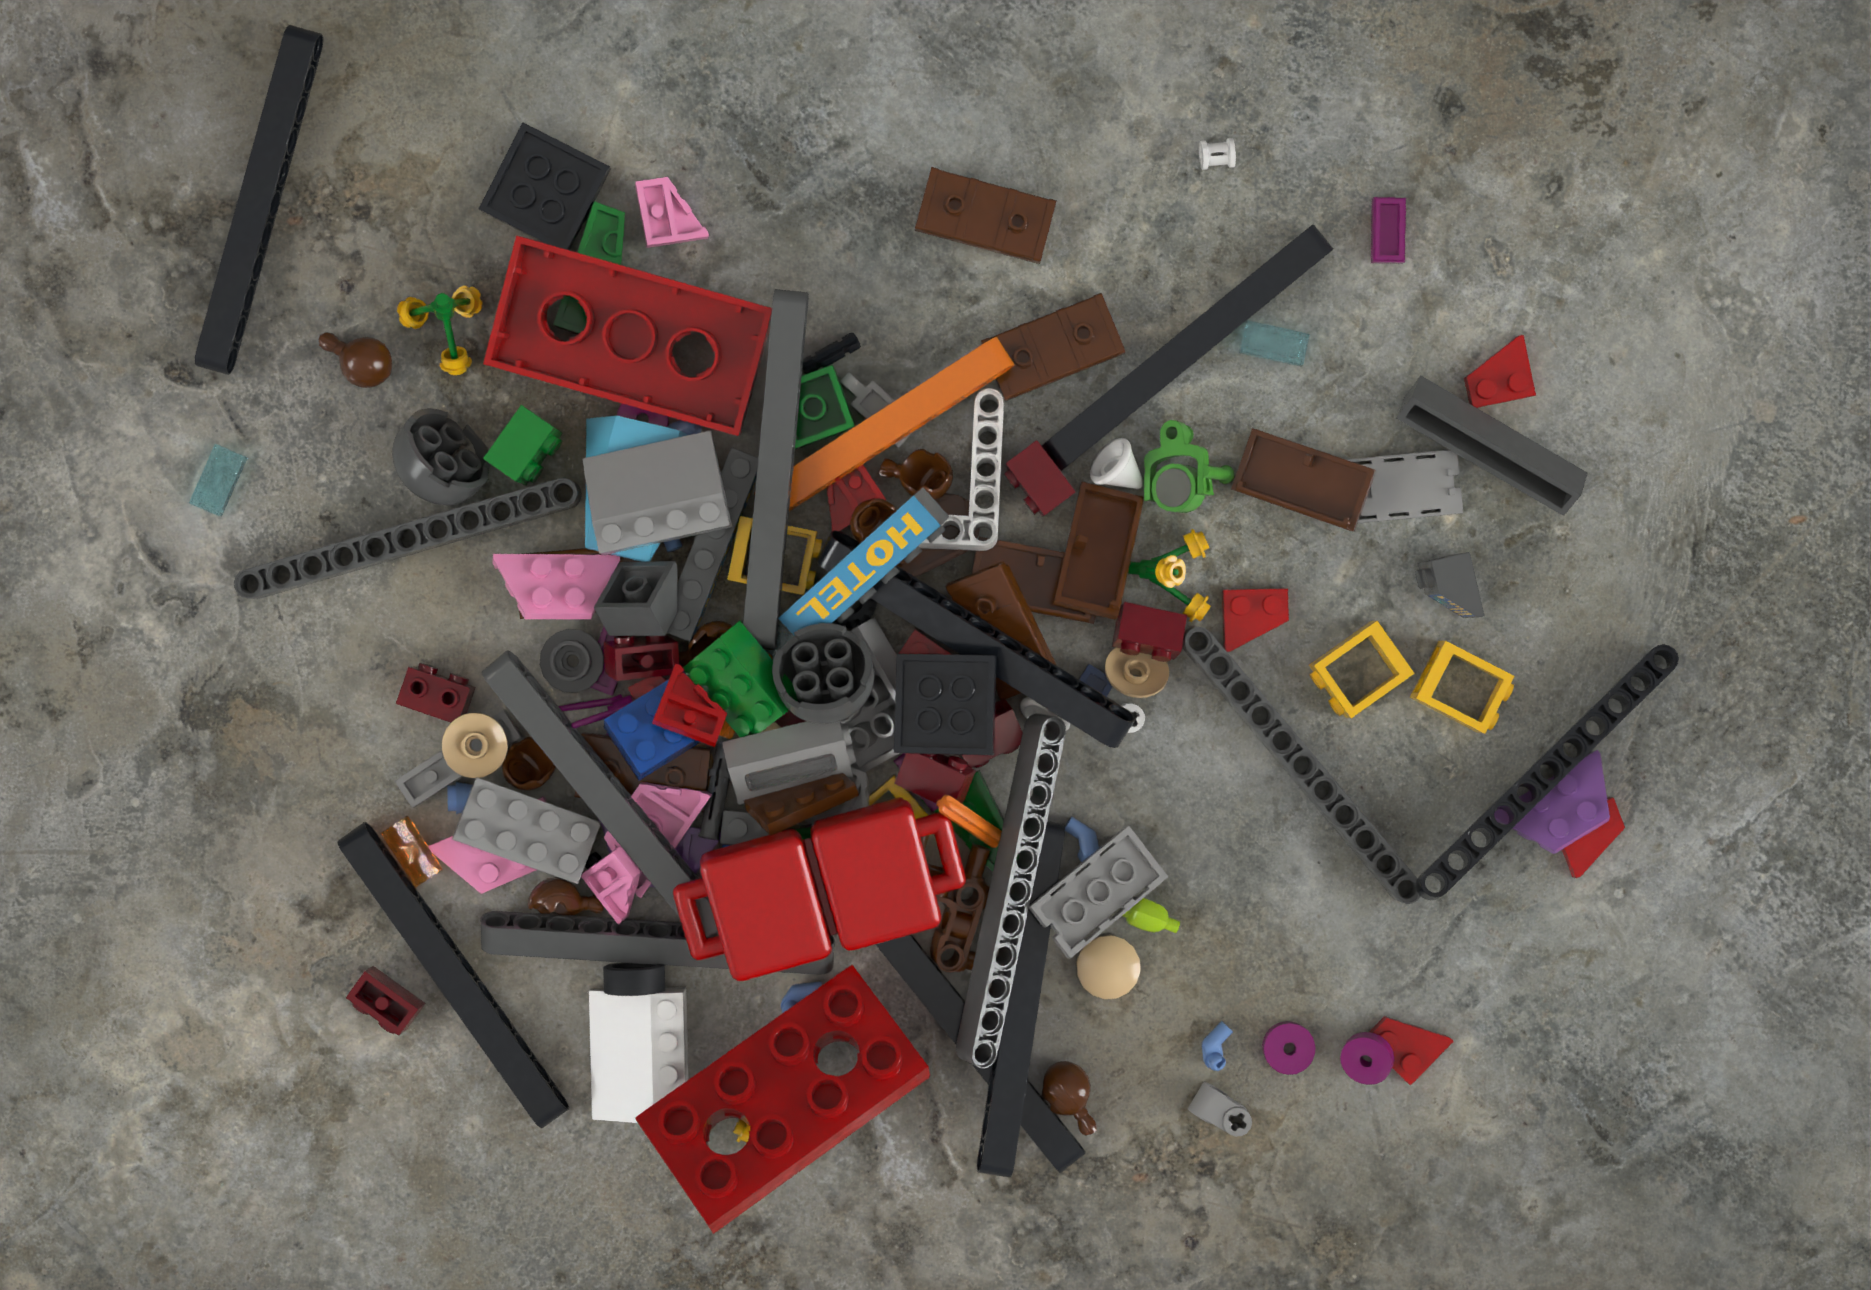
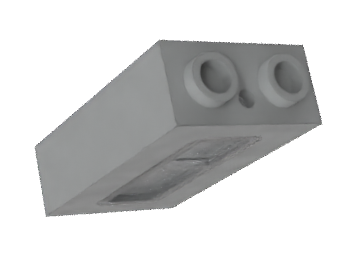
(787, 757)

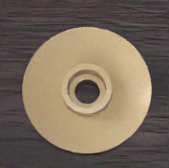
(1151, 674)
(458, 749)

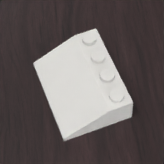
(636, 1051)

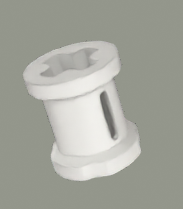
(1227, 158)
(1139, 717)

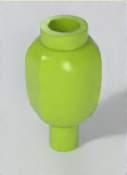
(1150, 917)

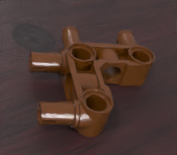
(960, 915)

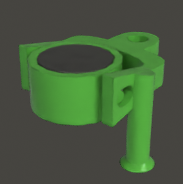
(1178, 485)

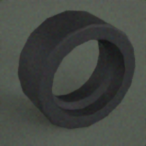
(633, 979)

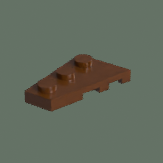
(798, 803)

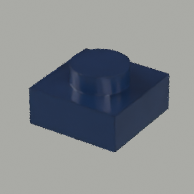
(1096, 680)

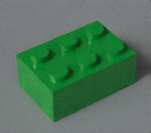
(740, 680)

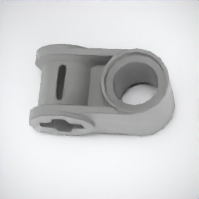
(1216, 1107)

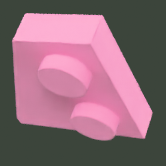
(666, 215)
(614, 882)

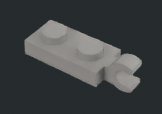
(869, 398)

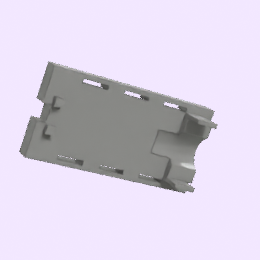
(1412, 486)
(1098, 891)

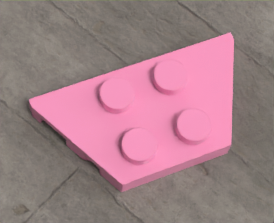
(556, 583)
(670, 810)
(477, 867)

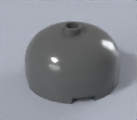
(425, 459)
(828, 672)

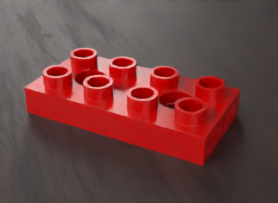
(628, 336)
(783, 1097)

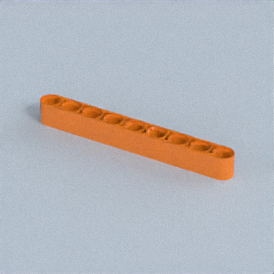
(898, 420)

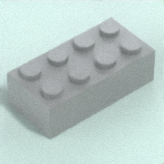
(526, 830)

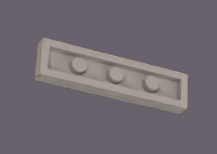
(436, 774)

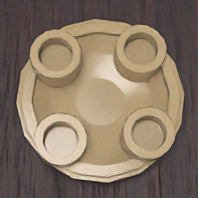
(1108, 967)

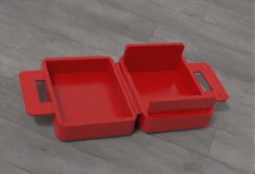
(787, 895)

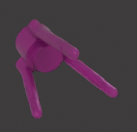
(616, 703)

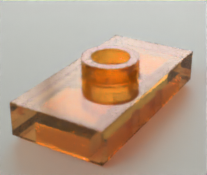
(411, 851)

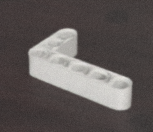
(979, 484)

